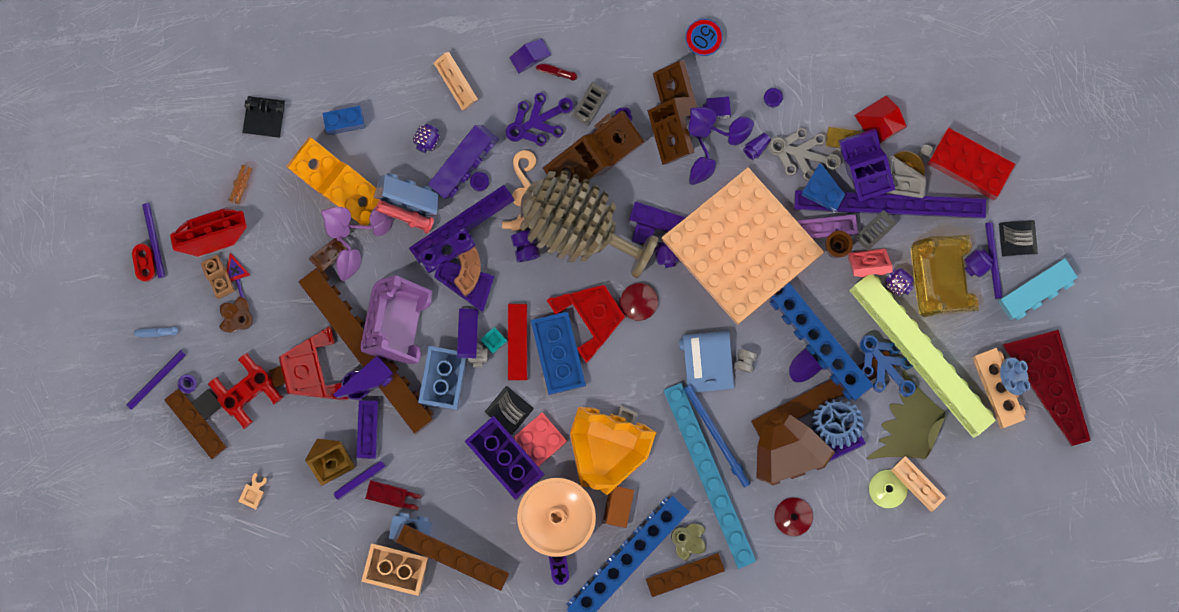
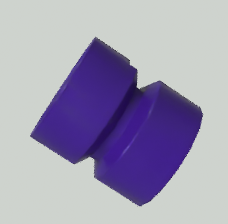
(524, 249)

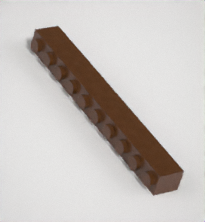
(351, 332)

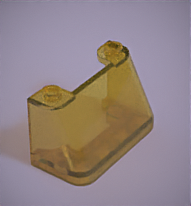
(941, 276)

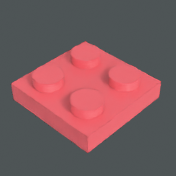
(870, 262)
(540, 439)

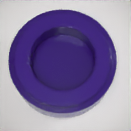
(773, 97)
(479, 181)

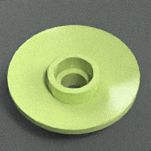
(878, 491)

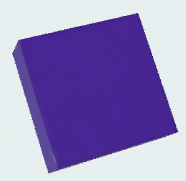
(642, 233)

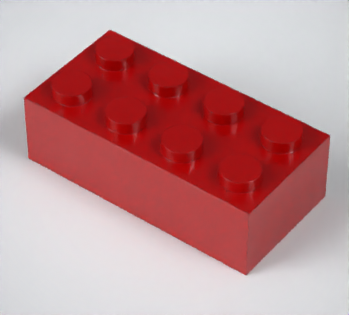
(971, 164)

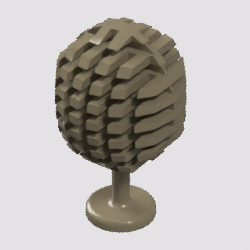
(576, 220)

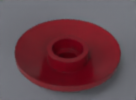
(783, 516)

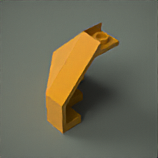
(607, 448)

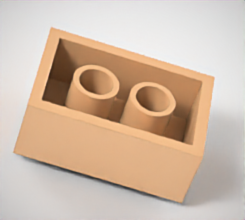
(395, 569)

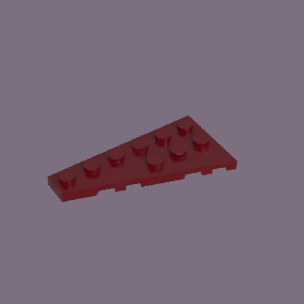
(1052, 382)

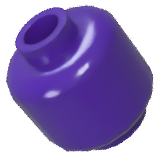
(665, 256)
(978, 263)

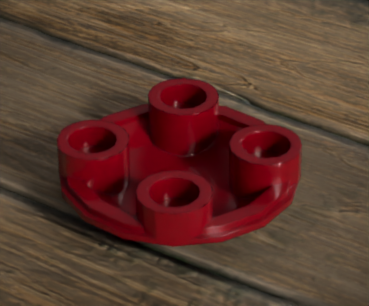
(639, 301)

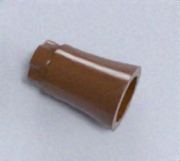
(843, 240)

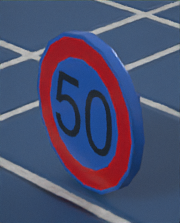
(704, 37)

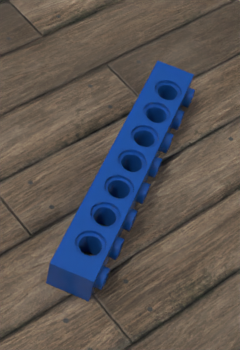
(825, 338)
(678, 513)

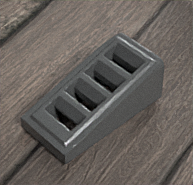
(598, 89)
(864, 242)

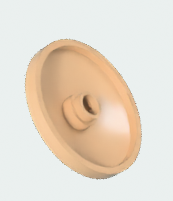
(556, 517)

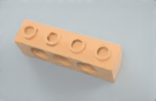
(996, 399)

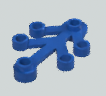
(885, 363)

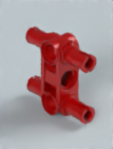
(245, 390)

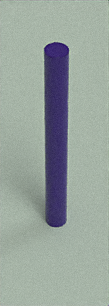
(153, 240)
(993, 254)
(156, 379)

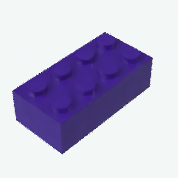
(504, 458)

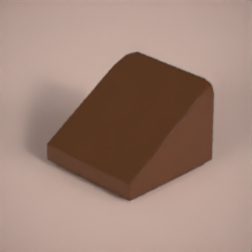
(277, 377)

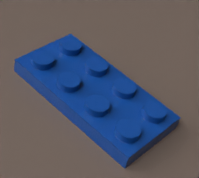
(558, 353)

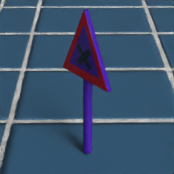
(236, 272)

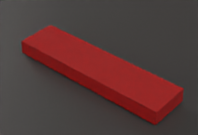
(517, 342)

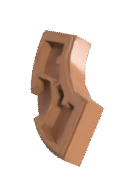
(469, 271)

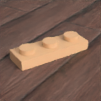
(455, 81)
(918, 484)

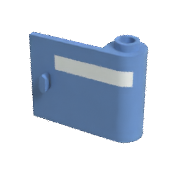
(708, 359)

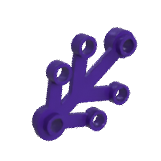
(536, 121)

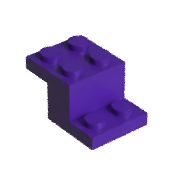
(867, 165)

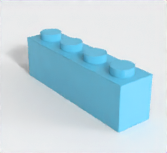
(1038, 289)

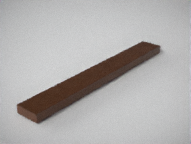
(812, 399)

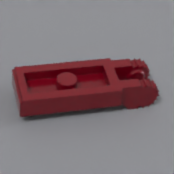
(390, 495)

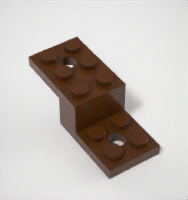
(670, 116)
(598, 151)

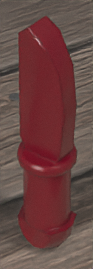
(552, 70)

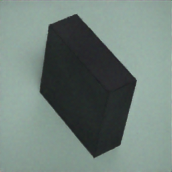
(206, 404)

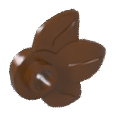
(232, 315)

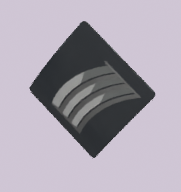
(1018, 238)
(509, 410)

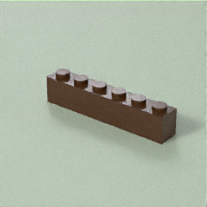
(451, 556)

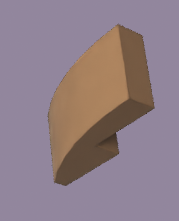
(217, 276)

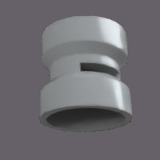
(745, 361)

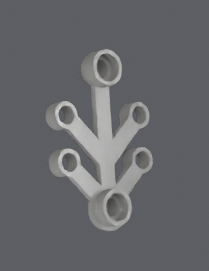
(801, 152)

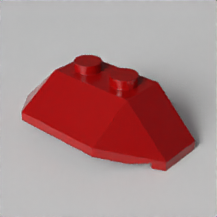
(209, 232)

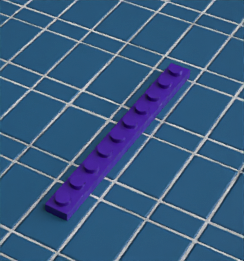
(902, 205)

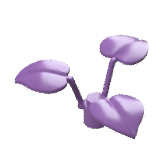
(337, 226)

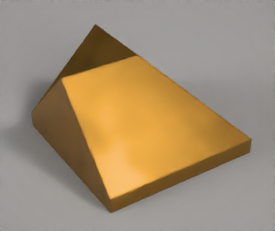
(328, 460)

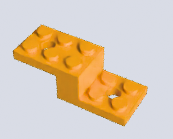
(334, 180)

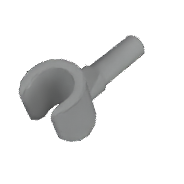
(925, 150)

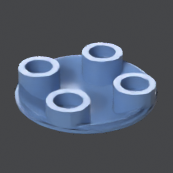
(1014, 376)

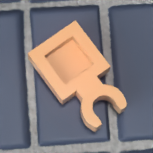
(252, 494)

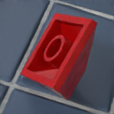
(883, 117)

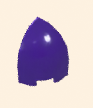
(803, 367)

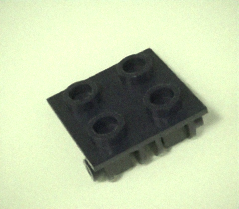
(263, 116)

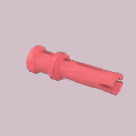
(413, 218)

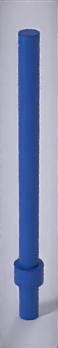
(736, 469)

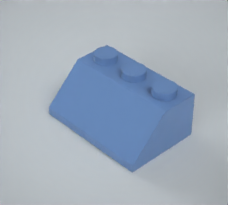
(407, 195)
(442, 379)

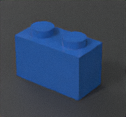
(343, 120)

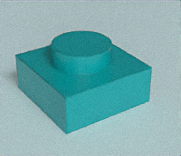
(493, 340)

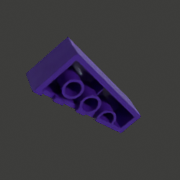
(463, 161)

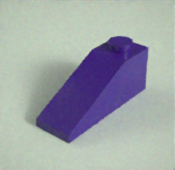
(370, 377)

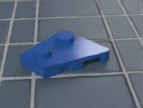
(823, 190)

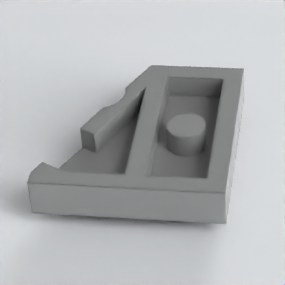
(906, 180)

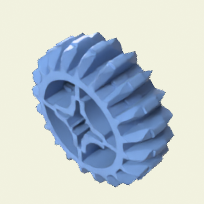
(843, 415)

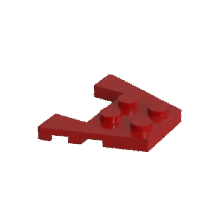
(596, 310)
(303, 371)

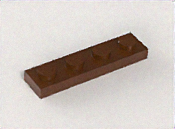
(195, 424)
(685, 575)

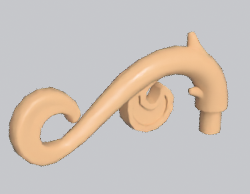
(514, 225)

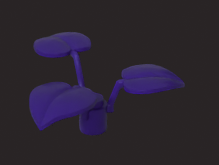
(700, 126)

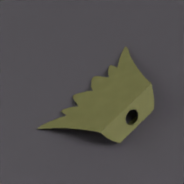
(914, 429)

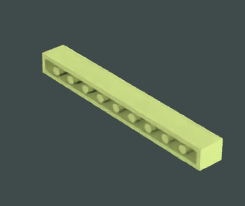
(923, 355)

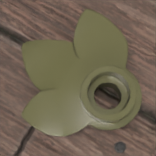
(691, 542)

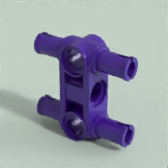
(434, 258)

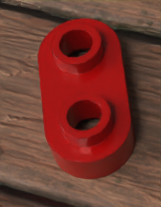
(143, 263)

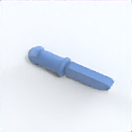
(156, 332)

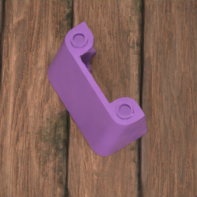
(394, 319)

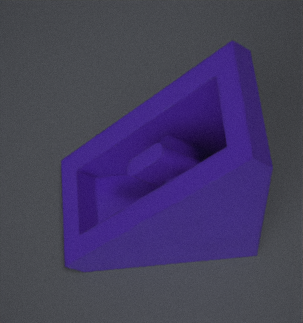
(529, 55)

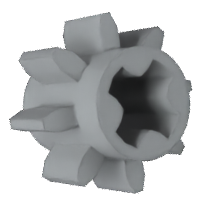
(482, 357)

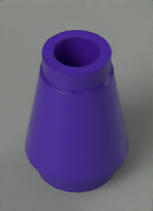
(756, 146)

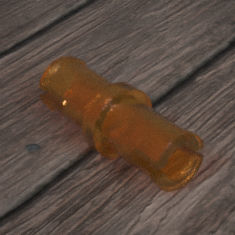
(240, 184)

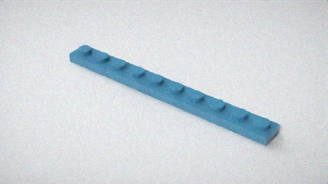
(709, 476)

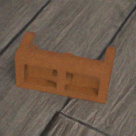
(618, 507)

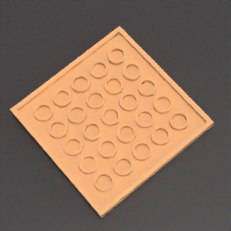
(742, 246)

